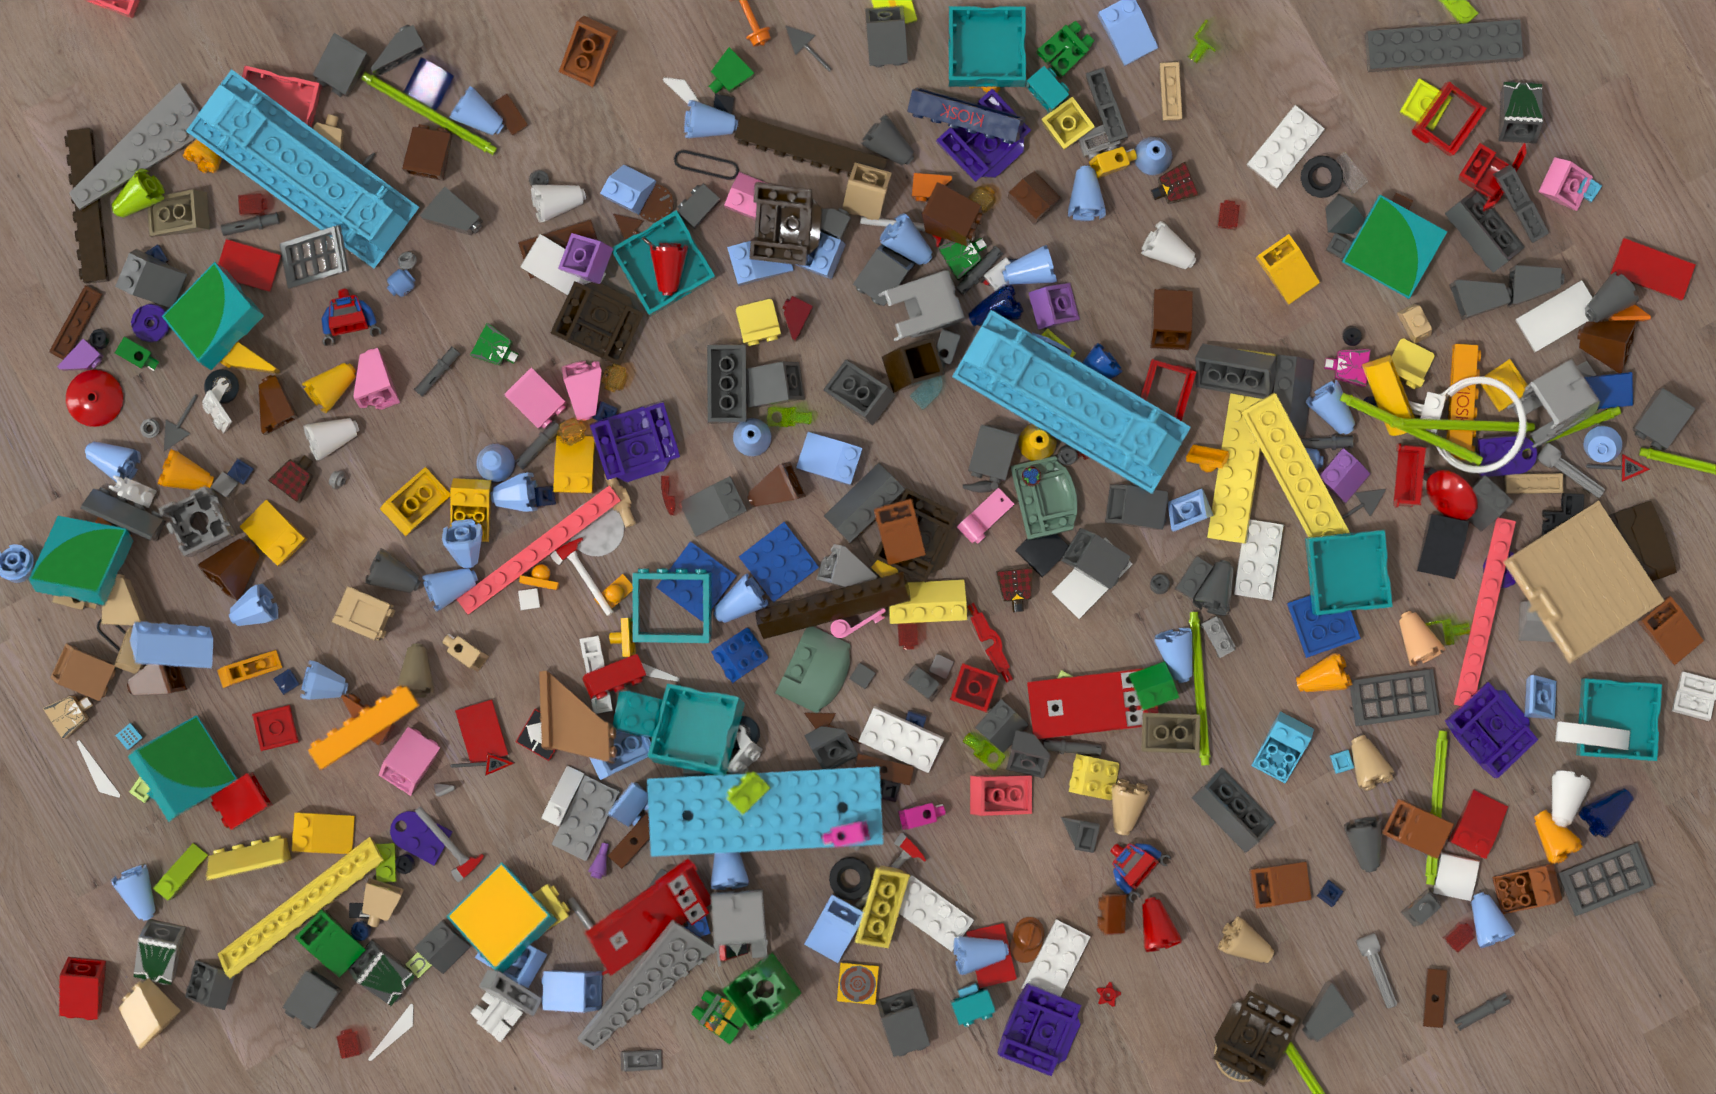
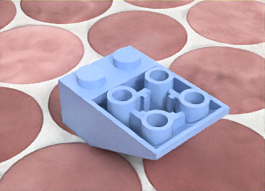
(825, 257)
(834, 928)

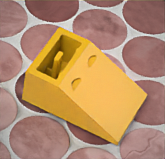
(1288, 269)
(471, 501)

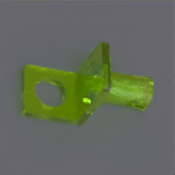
(1201, 46)
(789, 417)
(1451, 630)
(983, 750)

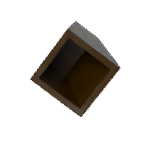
(912, 365)

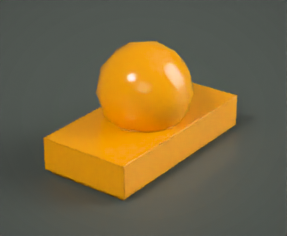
(1207, 457)
(540, 578)
(617, 591)

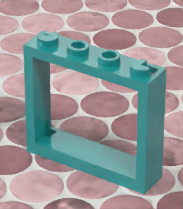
(680, 574)

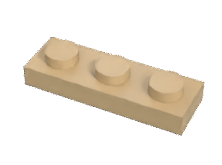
(1170, 91)

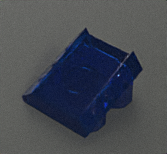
(428, 83)

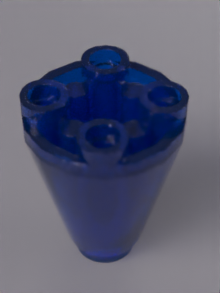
(1001, 302)
(1606, 812)

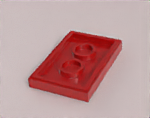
(250, 265)
(481, 731)
(998, 972)

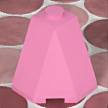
(374, 382)
(583, 387)

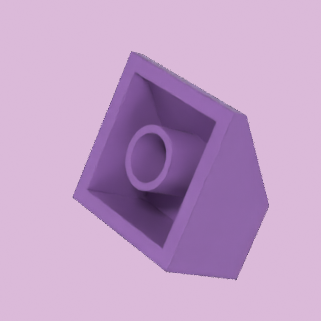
(585, 258)
(1053, 306)
(1344, 475)

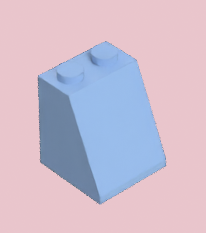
(572, 990)

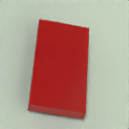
(1653, 269)

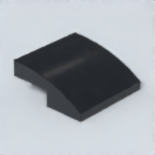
(1042, 552)

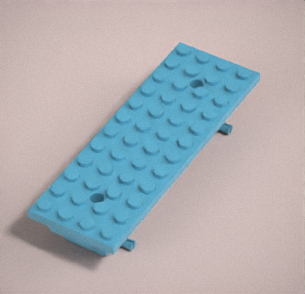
(302, 168)
(1071, 402)
(795, 812)

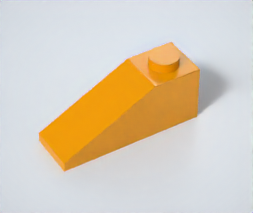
(249, 668)

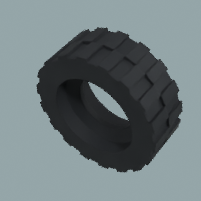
(1336, 176)
(850, 893)

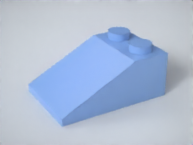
(1127, 30)
(751, 270)
(829, 458)
(630, 750)
(630, 805)
(525, 967)

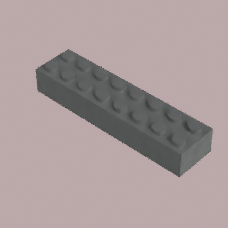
(1443, 46)

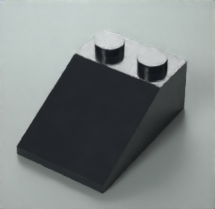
(1442, 546)

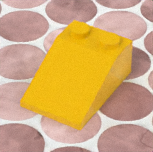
(243, 358)
(574, 467)
(415, 501)
(273, 533)
(323, 833)

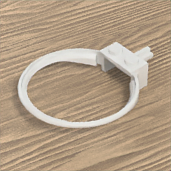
(1434, 406)

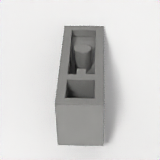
(510, 992)

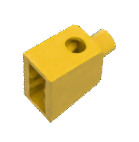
(1106, 162)

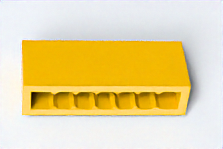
(1388, 390)

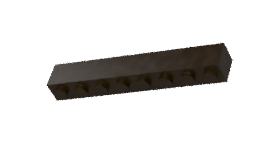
(802, 147)
(89, 219)
(833, 605)

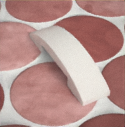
(594, 660)
(1592, 735)

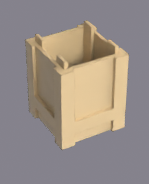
(363, 614)

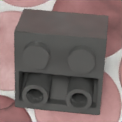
(209, 985)

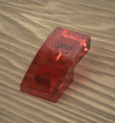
(669, 501)

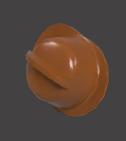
(1027, 939)

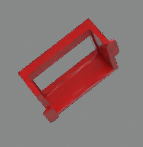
(1425, 136)
(1186, 389)
(1407, 477)

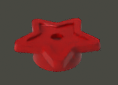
(1113, 995)

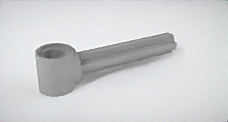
(1551, 456)
(1369, 948)

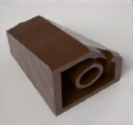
(1608, 341)
(275, 405)
(231, 567)

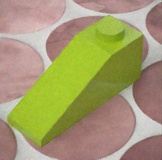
(180, 872)

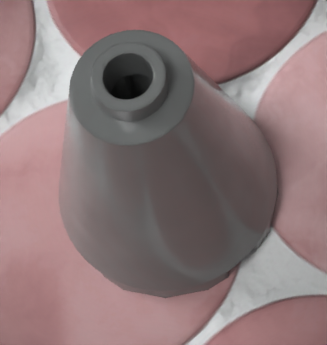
(888, 142)
(1611, 298)
(391, 573)
(1216, 589)
(1366, 841)

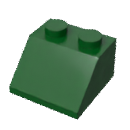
(1153, 686)

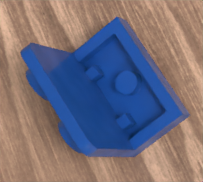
(739, 655)

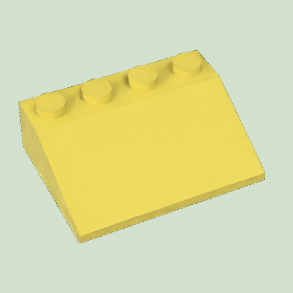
(248, 858)

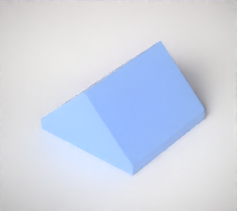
(1189, 509)
(1540, 697)

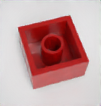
(974, 687)

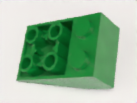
(330, 943)

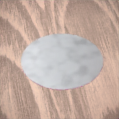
(601, 535)

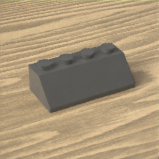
(1484, 231)
(1235, 371)
(726, 383)
(1293, 388)
(855, 510)
(123, 514)
(1233, 810)

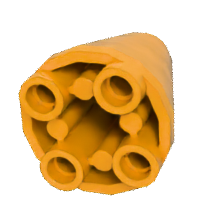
(203, 157)
(183, 473)
(1325, 675)
(1555, 839)

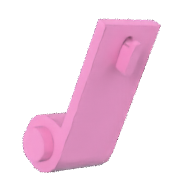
(985, 516)
(841, 628)

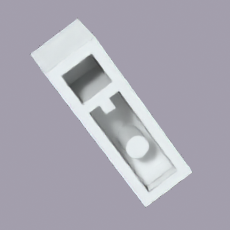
(563, 796)

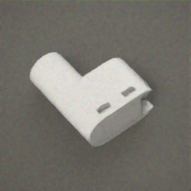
(995, 275)

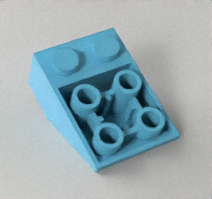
(1283, 747)

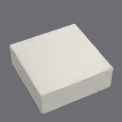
(529, 599)

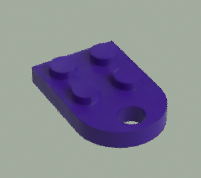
(1495, 448)
(418, 837)

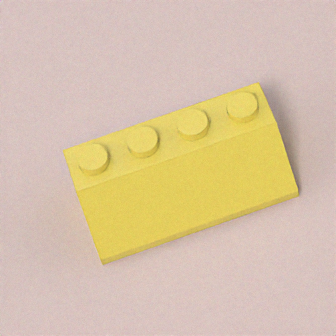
(932, 603)
(882, 907)

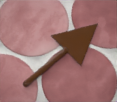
(629, 226)
(825, 720)

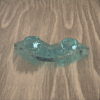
(927, 392)

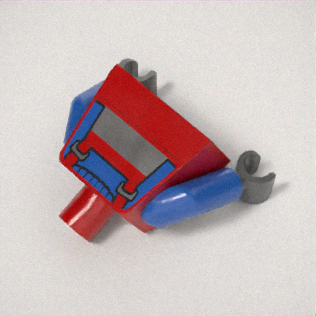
(347, 315)
(1134, 865)

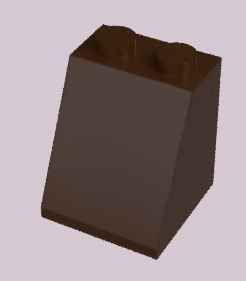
(427, 152)
(1033, 197)
(951, 215)
(1171, 319)

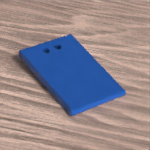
(1612, 389)

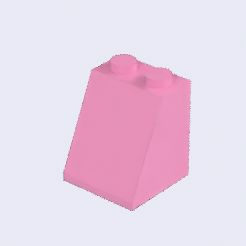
(535, 399)
(409, 760)

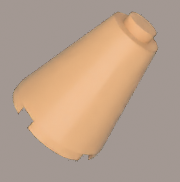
(1418, 639)

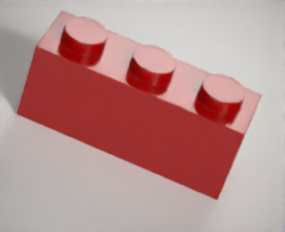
(614, 677)

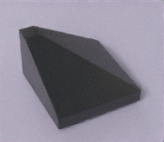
(724, 103)
(889, 790)

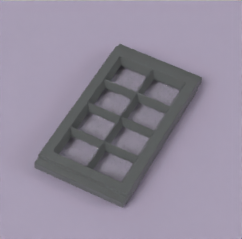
(314, 257)
(1394, 697)
(1606, 879)

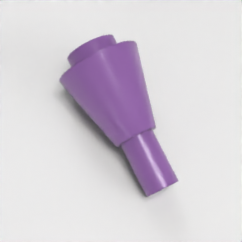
(599, 865)

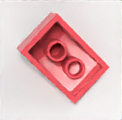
(1000, 795)

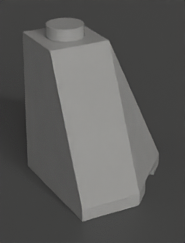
(843, 568)

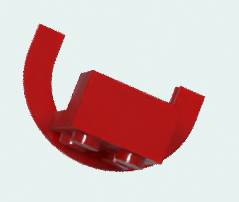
(1480, 170)

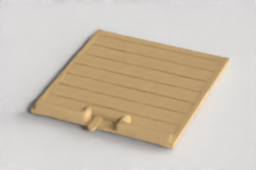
(1583, 581)

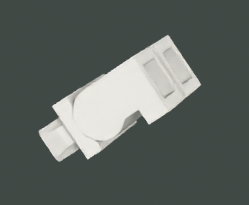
(493, 1016)

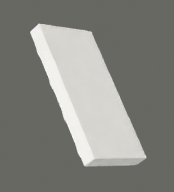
(1285, 146)
(544, 263)
(1555, 316)
(1258, 560)
(1080, 592)
(901, 739)
(933, 913)
(1057, 958)

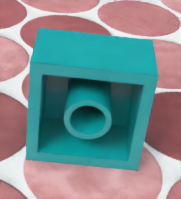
(1047, 89)
(637, 714)
(973, 1007)

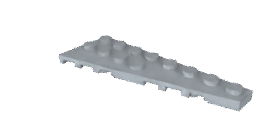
(148, 143)
(662, 965)

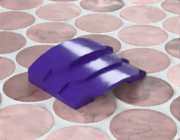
(979, 154)
(635, 442)
(1492, 729)
(1039, 1030)

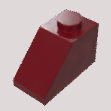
(796, 315)

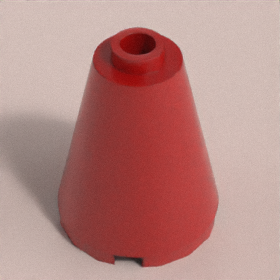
(668, 265)
(1158, 927)

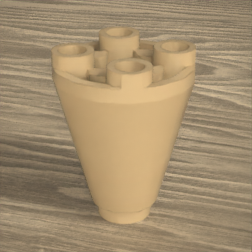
(1369, 764)
(1127, 804)
(1244, 942)

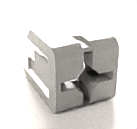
(929, 305)
(1564, 396)
(182, 515)
(739, 920)

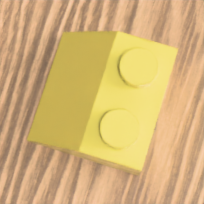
(1067, 123)

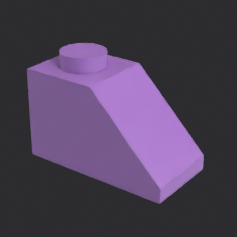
(82, 357)

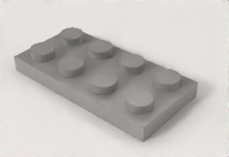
(585, 818)

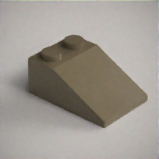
(179, 214)
(1170, 733)

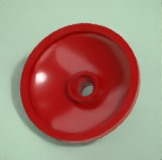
(107, 399)
(1451, 495)

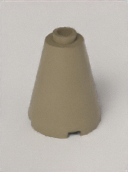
(416, 672)

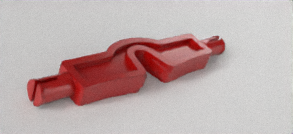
(995, 651)

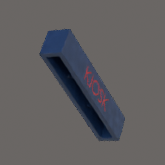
(966, 115)

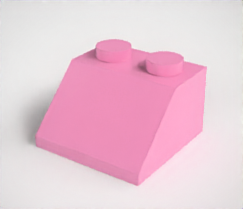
(1563, 183)
(742, 195)

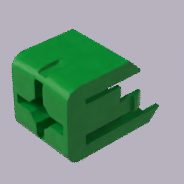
(768, 1005)

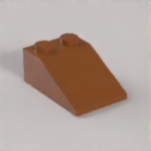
(587, 50)

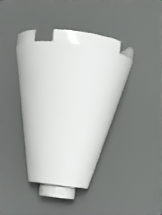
(555, 200)
(1168, 248)
(329, 436)
(1567, 796)

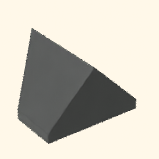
(1343, 216)
(1082, 833)

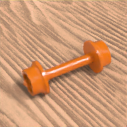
(759, 36)

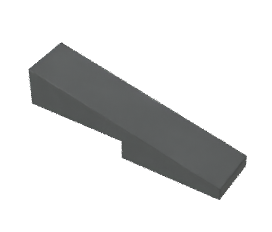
(1106, 105)
(1521, 203)

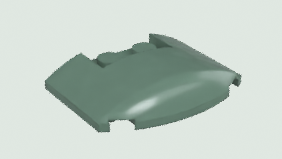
(1050, 504)
(815, 670)

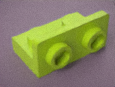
(747, 792)

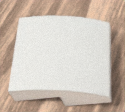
(1695, 696)
(1456, 876)

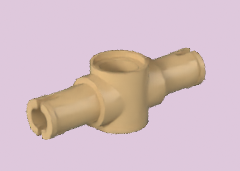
(624, 506)

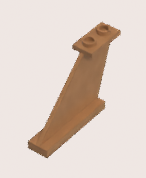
(571, 724)

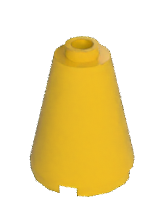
(329, 385)
(1032, 449)

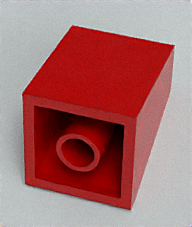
(241, 801)
(81, 988)

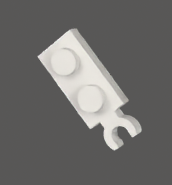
(134, 491)

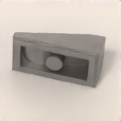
(640, 1060)

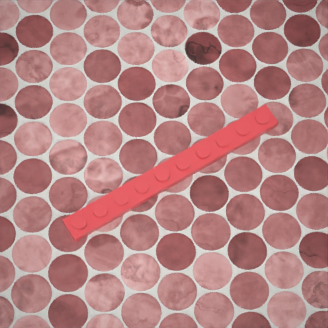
(539, 549)
(1484, 610)

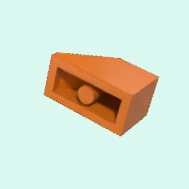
(925, 183)

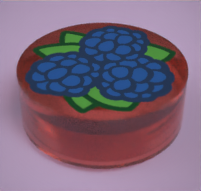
(1031, 476)

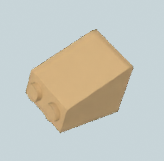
(866, 191)
(122, 604)
(147, 1012)

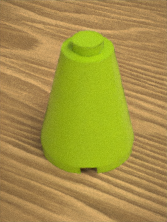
(138, 194)

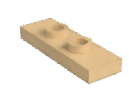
(1533, 483)

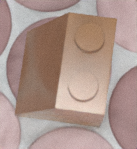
(83, 672)

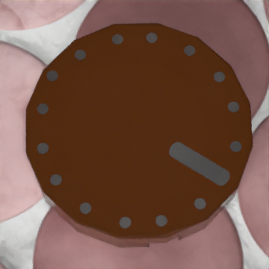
(658, 204)

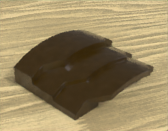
(785, 224)
(597, 321)
(937, 535)
(1646, 539)
(1255, 1037)

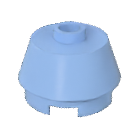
(1602, 444)
(16, 563)

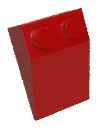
(1478, 824)

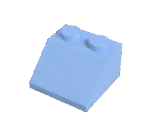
(628, 188)

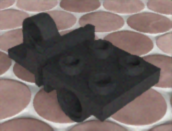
(1570, 504)

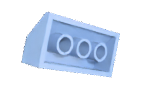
(172, 644)

